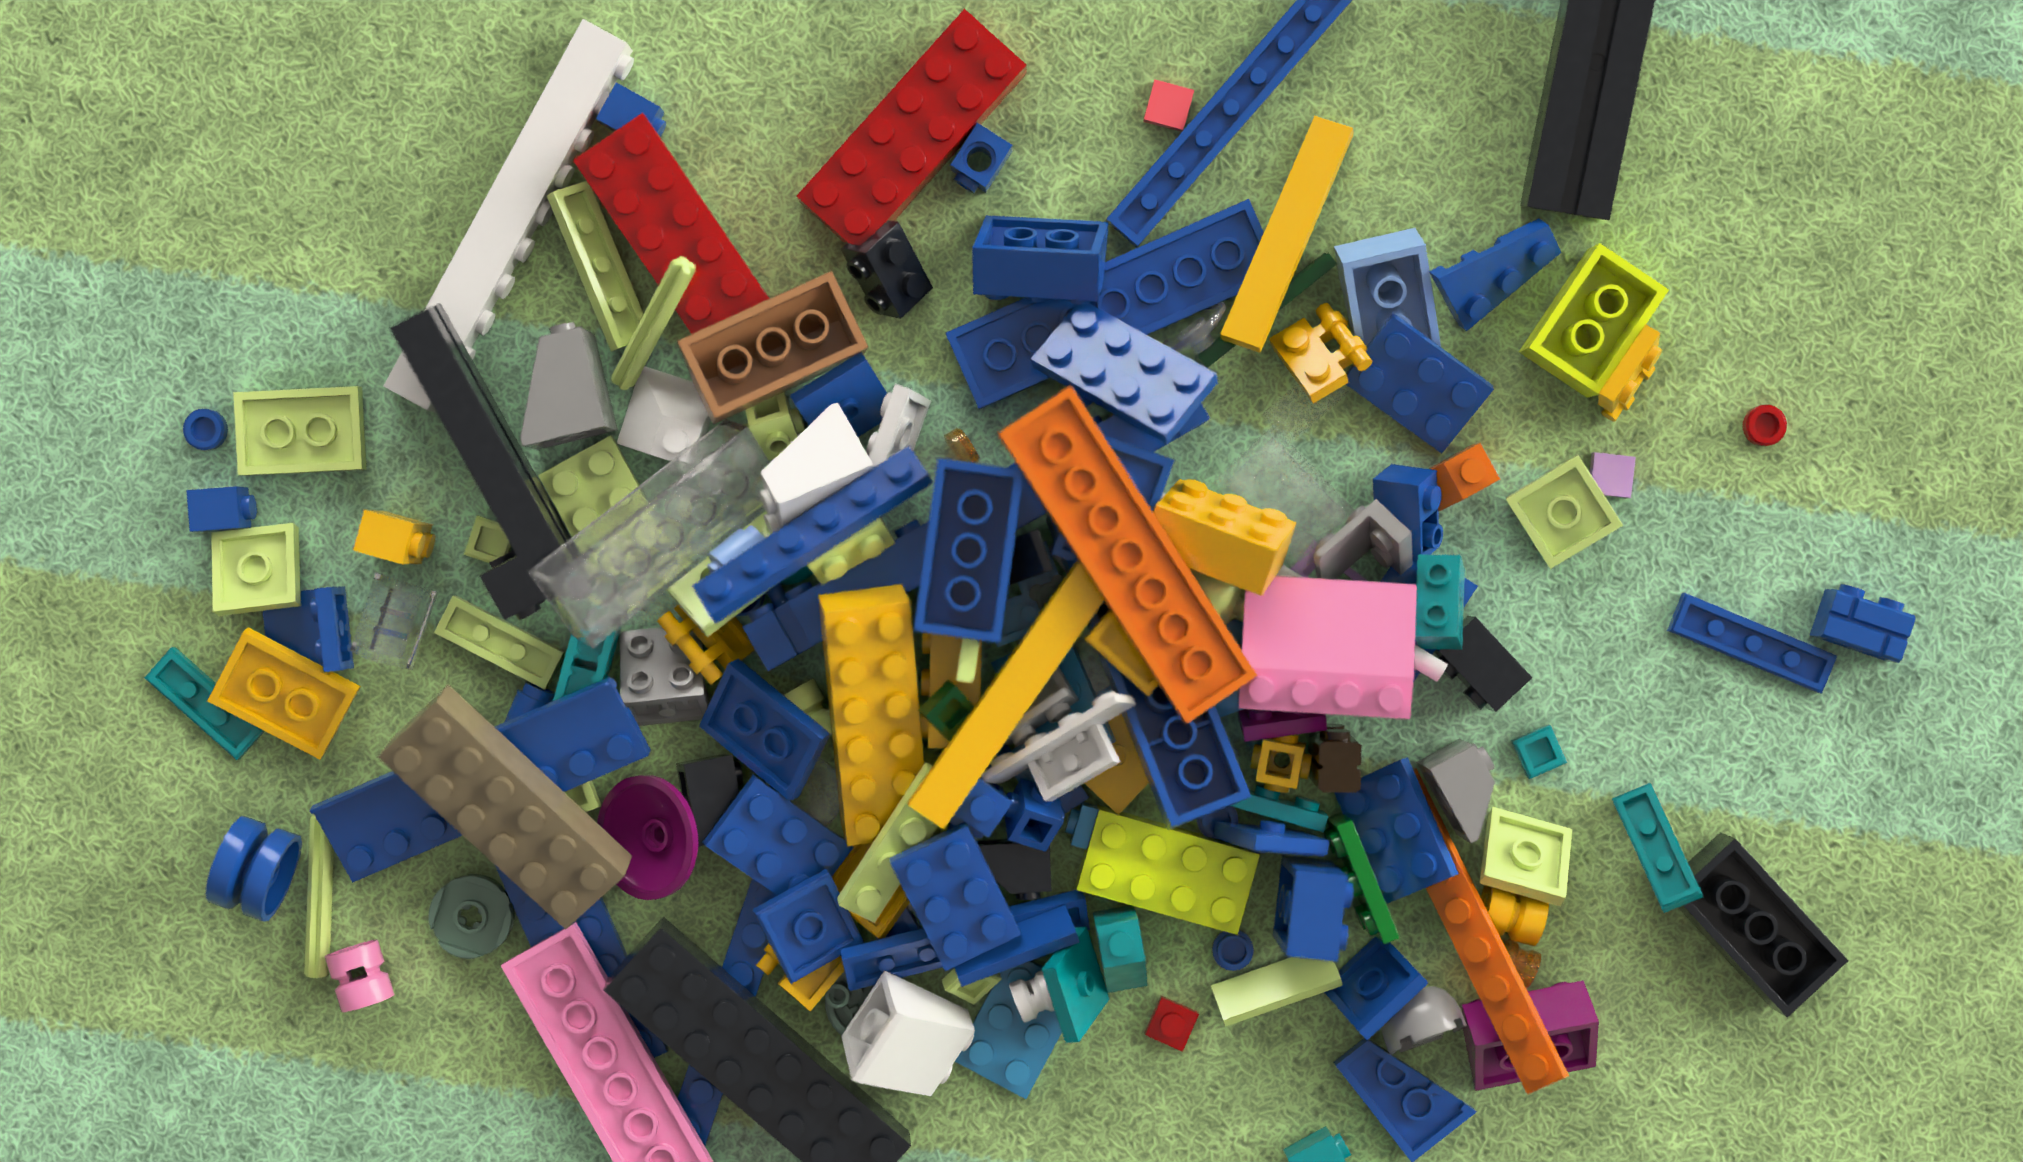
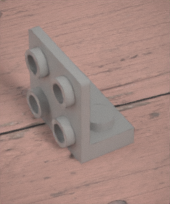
(1365, 529)
(658, 679)

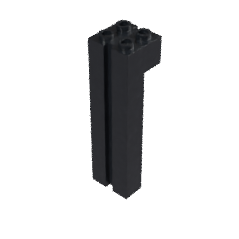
(1586, 106)
(490, 455)

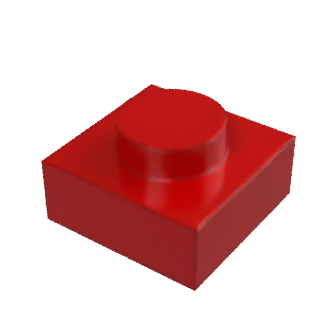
(1171, 1023)

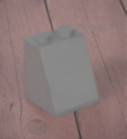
(566, 390)

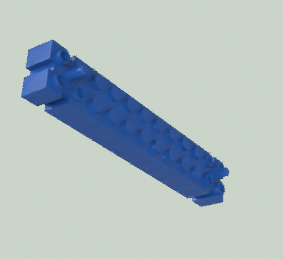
(793, 618)

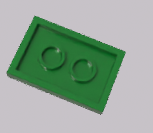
(1372, 911)

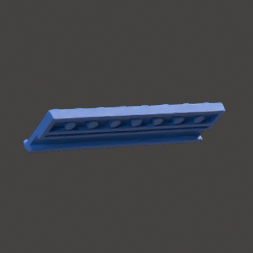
(566, 739)

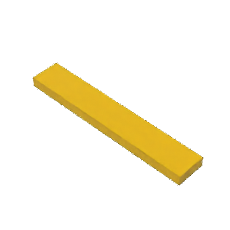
(1287, 234)

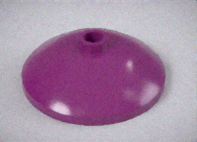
(656, 829)

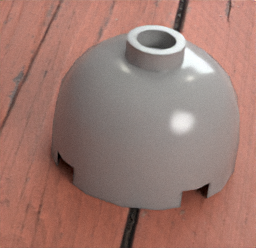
(1423, 1020)

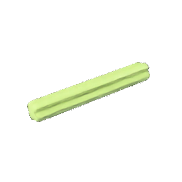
(653, 323)
(318, 902)

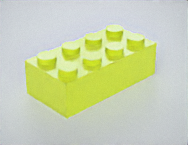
(1167, 870)

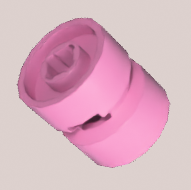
(364, 989)

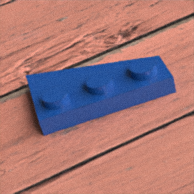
(1491, 276)
(1401, 1098)

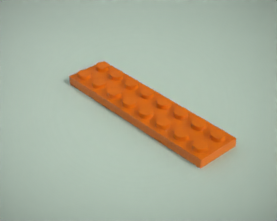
(1127, 554)

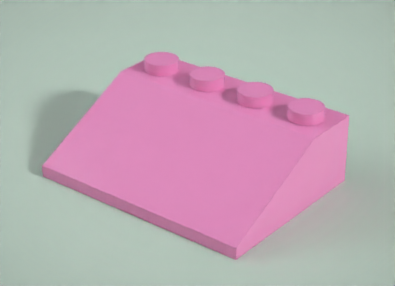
(1330, 647)

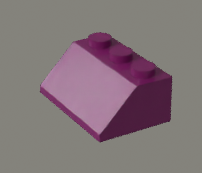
(1567, 1018)

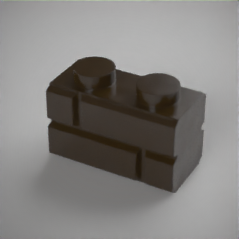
(1335, 760)

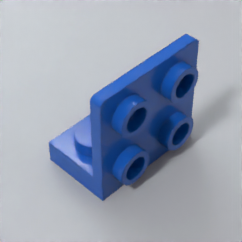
(316, 628)

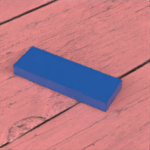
(1038, 938)

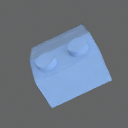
(1386, 278)

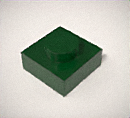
(947, 709)

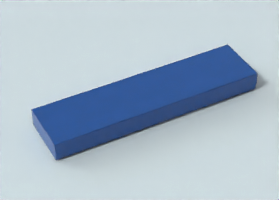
(1752, 643)

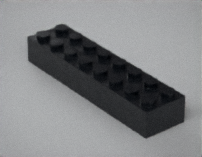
(751, 1053)

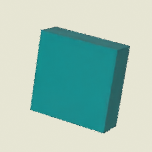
(1539, 751)

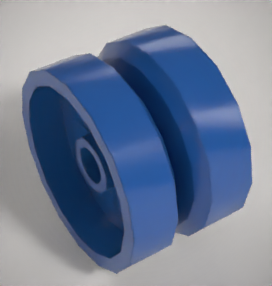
(253, 868)

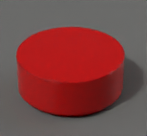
(1764, 425)

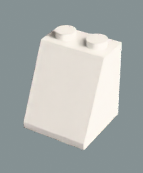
(812, 468)
(905, 1037)

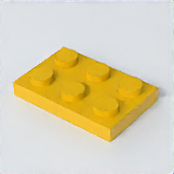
(283, 693)

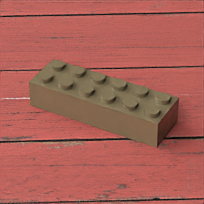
(506, 807)

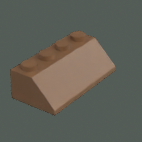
(772, 347)

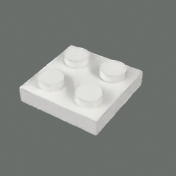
(901, 424)

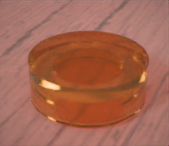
(961, 446)

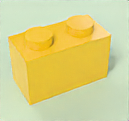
(394, 537)

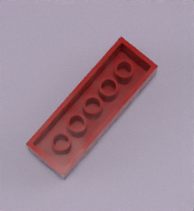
(913, 131)
(667, 220)

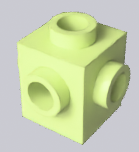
(775, 430)

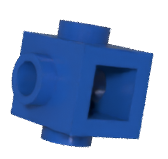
(1032, 819)

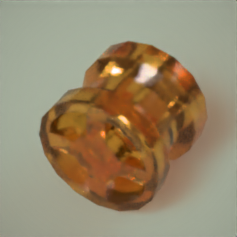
(1525, 961)

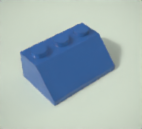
(1040, 259)

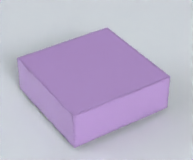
(1613, 473)

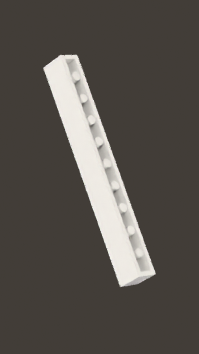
(519, 194)

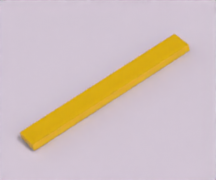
(1007, 698)

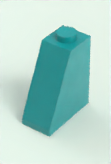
(1121, 948)

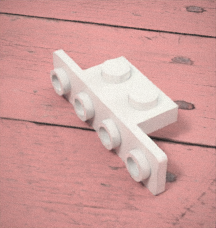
(1069, 753)

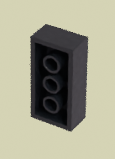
(1759, 927)

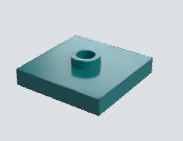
(1075, 987)

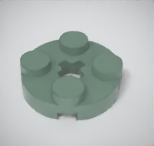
(451, 927)

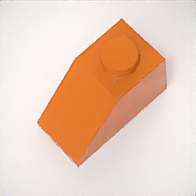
(1464, 475)

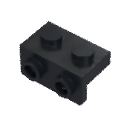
(888, 271)

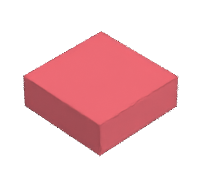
(1168, 105)

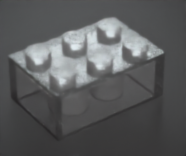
(1281, 478)

